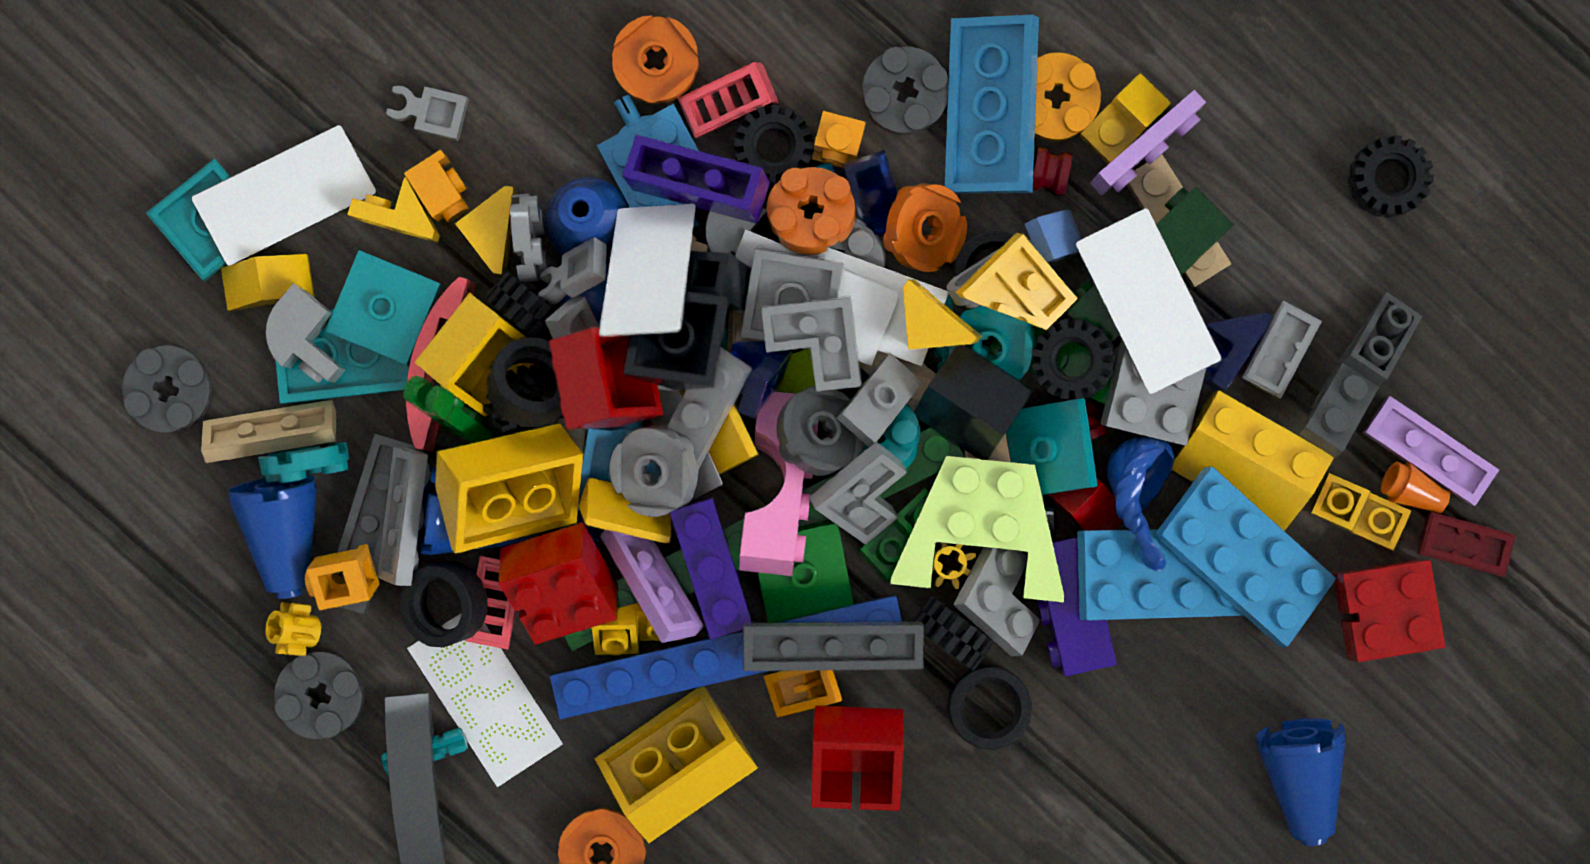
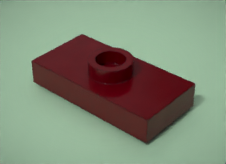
(1466, 544)

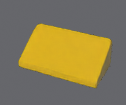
(609, 511)

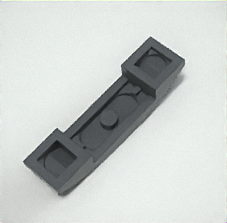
(413, 779)

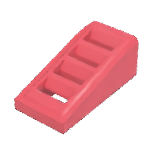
(763, 86)
(502, 641)

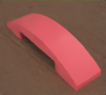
(422, 428)

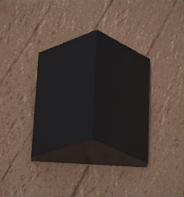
(682, 357)
(972, 401)

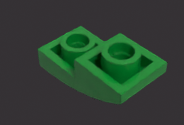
(887, 547)

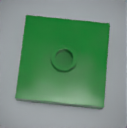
(816, 583)

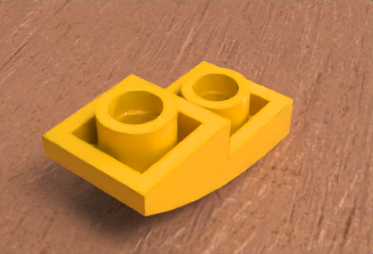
(1361, 512)
(625, 633)

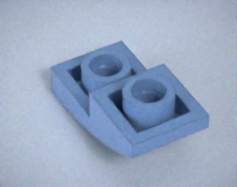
(1054, 235)

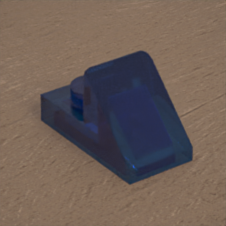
(872, 189)
(1241, 337)
(765, 377)

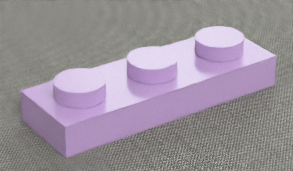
(1149, 145)
(1430, 451)
(653, 586)

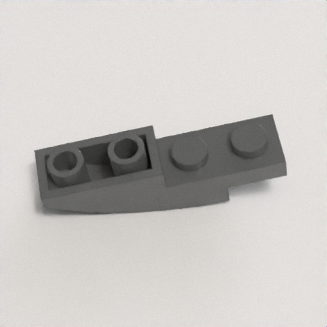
(1359, 375)

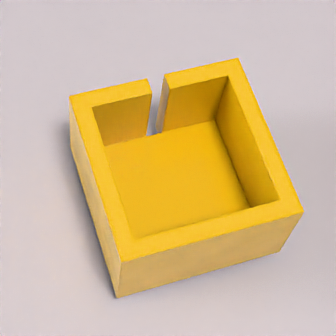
(466, 349)

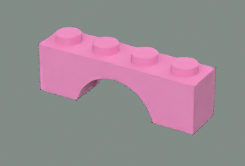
(770, 533)

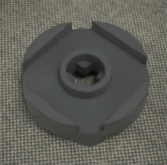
(915, 113)
(144, 400)
(802, 446)
(296, 706)

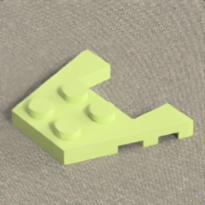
(984, 507)

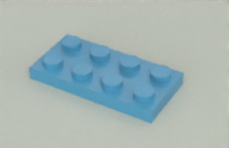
(991, 104)
(1245, 556)
(1121, 587)

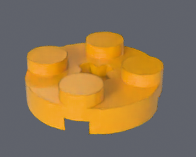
(1084, 95)

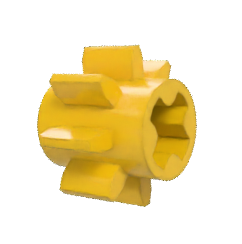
(951, 574)
(293, 629)

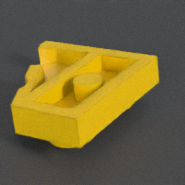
(1019, 285)

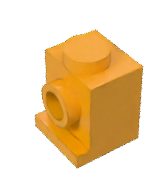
(837, 139)
(438, 188)
(334, 591)

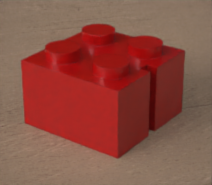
(594, 382)
(558, 583)
(1393, 609)
(857, 742)

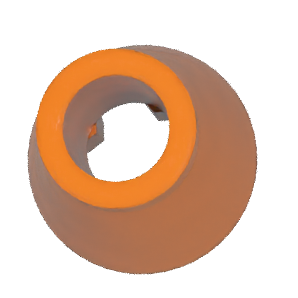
(1413, 488)

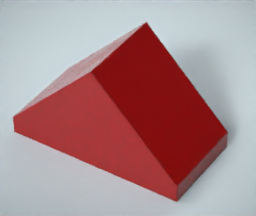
(1089, 507)

